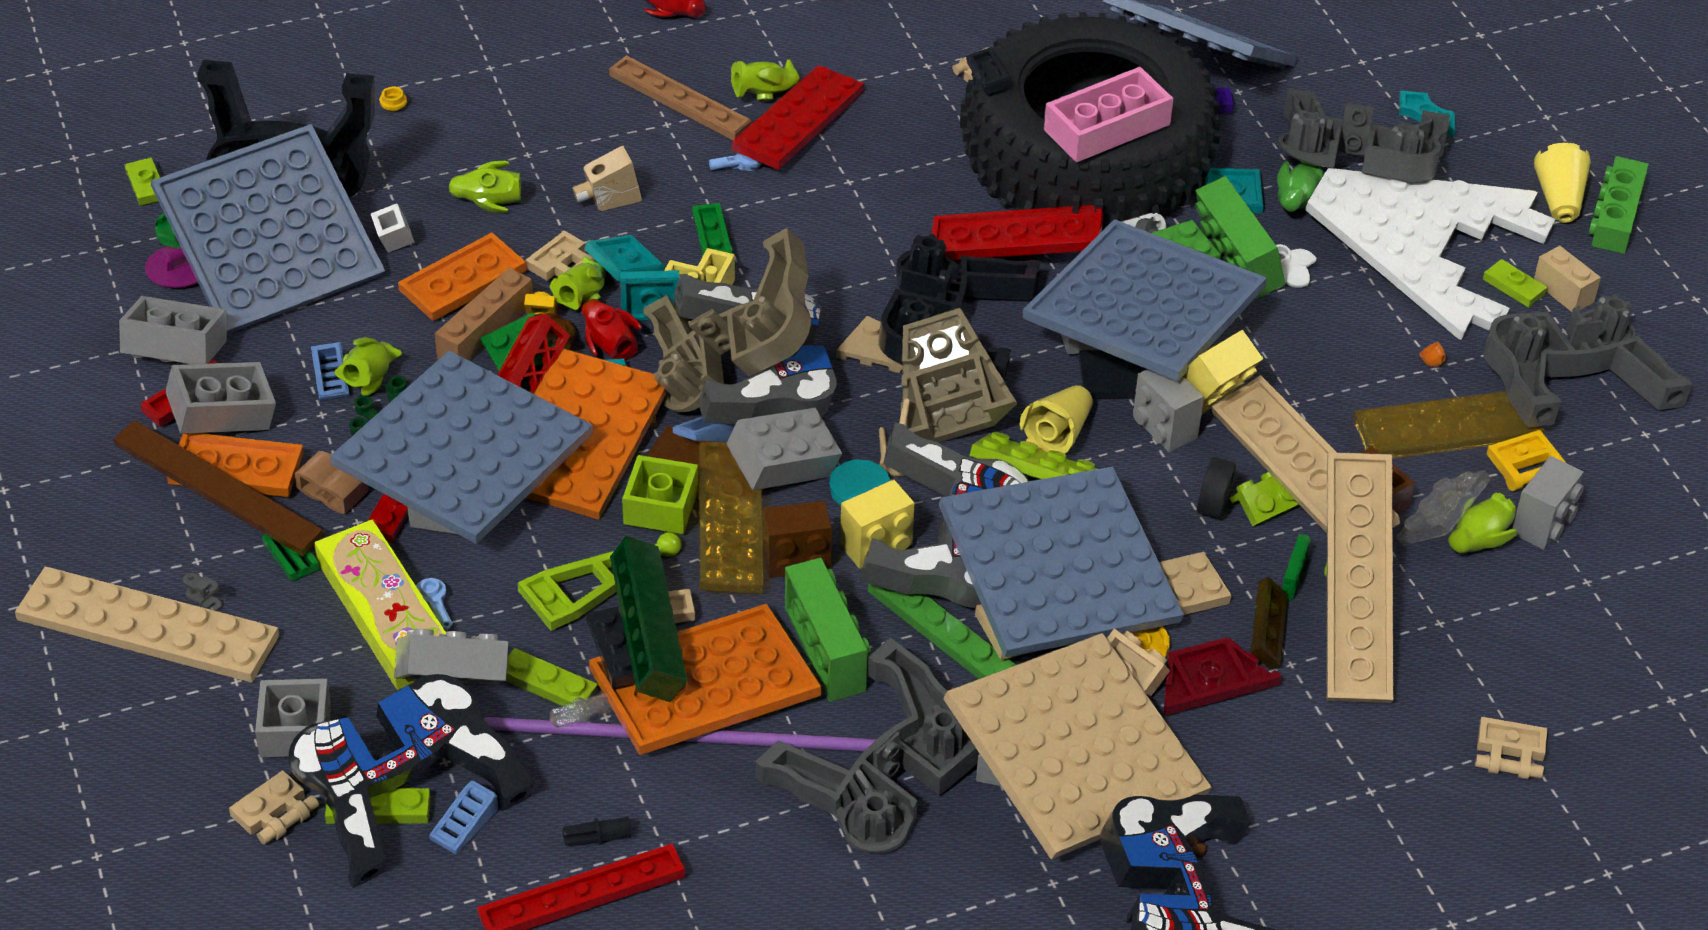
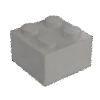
(1168, 409)
(1548, 502)
(287, 709)

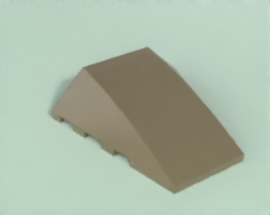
(950, 379)

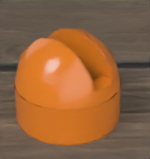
(1433, 355)

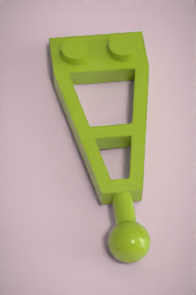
(552, 603)

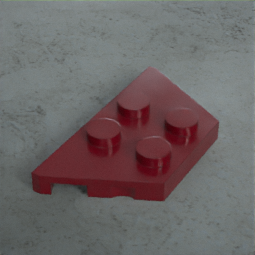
(1212, 674)

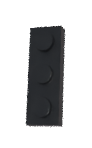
(611, 643)

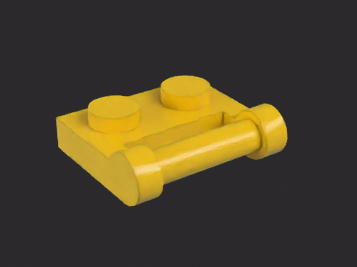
(1520, 453)

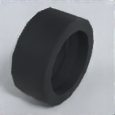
(1216, 487)

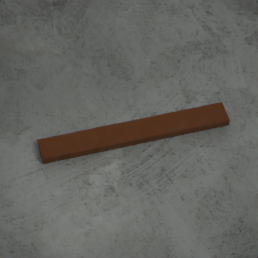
(218, 488)

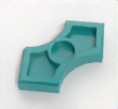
(1413, 103)

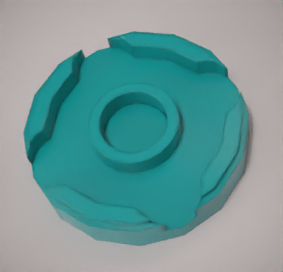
(855, 478)

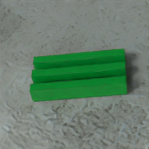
(285, 565)
(1296, 565)

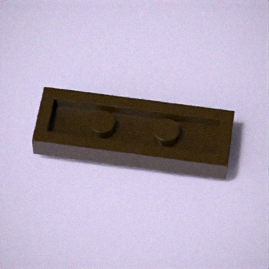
(1269, 623)

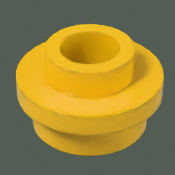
(393, 99)

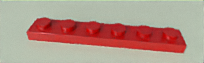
(583, 891)

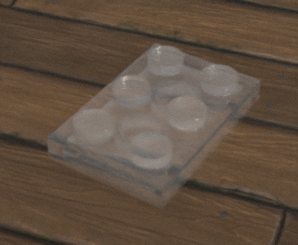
(1443, 507)

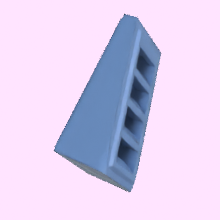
(326, 353)
(701, 431)
(475, 799)

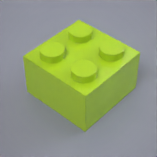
(660, 494)

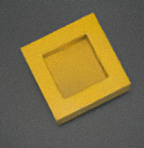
(540, 303)

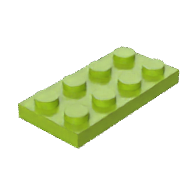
(1028, 457)

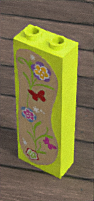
(375, 591)

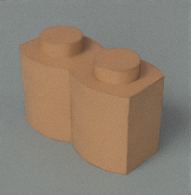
(329, 484)

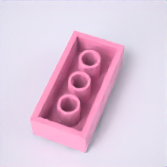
(1108, 114)

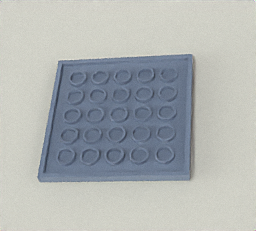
(1203, 32)
(268, 228)
(1145, 299)
(462, 446)
(1059, 561)

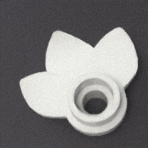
(1294, 265)

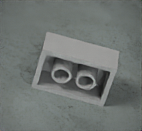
(172, 331)
(220, 397)
(783, 448)
(452, 654)

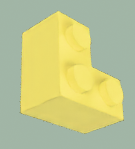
(713, 267)

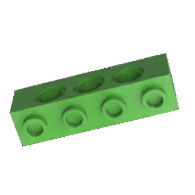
(1618, 205)

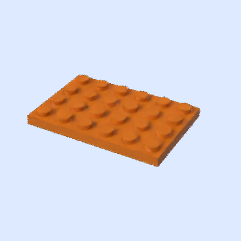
(619, 407)
(734, 673)

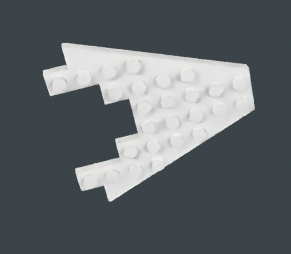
(1408, 225)

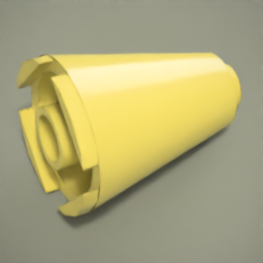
(1563, 179)
(1057, 419)

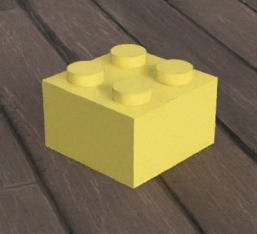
(879, 514)

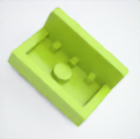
(1263, 499)

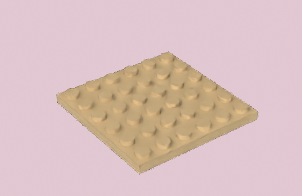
(1073, 741)

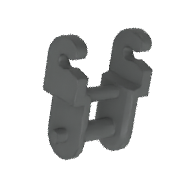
(198, 593)

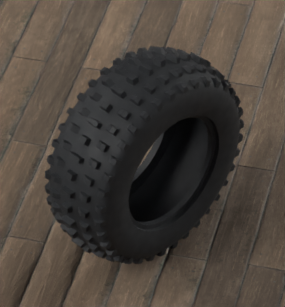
(1066, 56)

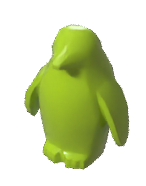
(762, 78)
(488, 186)
(579, 284)
(367, 364)
(1484, 525)

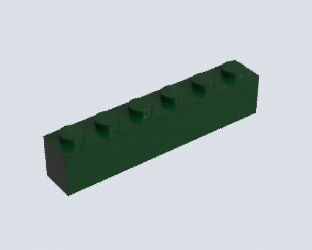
(648, 619)

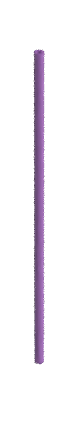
(716, 736)

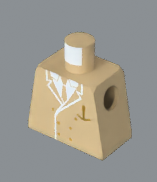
(609, 181)

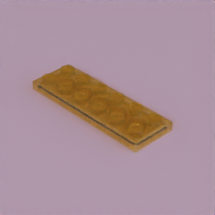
(1440, 425)
(728, 524)

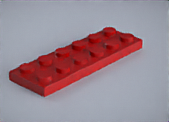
(797, 117)
(1018, 231)

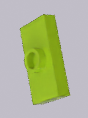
(140, 176)
(1515, 283)

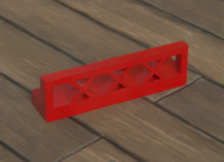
(527, 345)

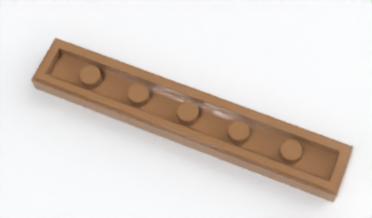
(679, 97)

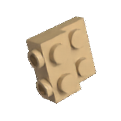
(1145, 666)

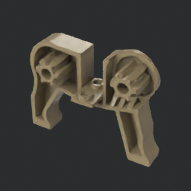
(755, 332)

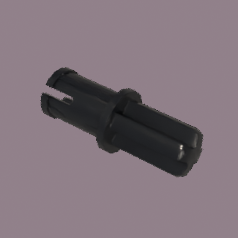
(597, 831)

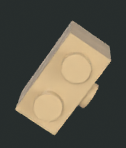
(1567, 278)

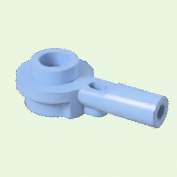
(736, 161)
(434, 594)

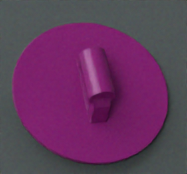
(170, 268)

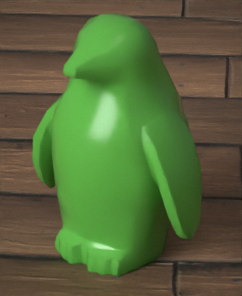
(1297, 185)

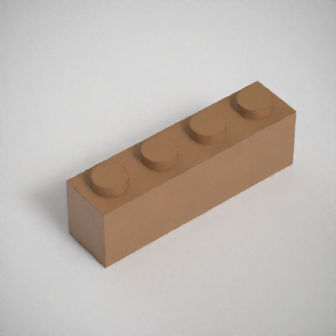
(490, 310)

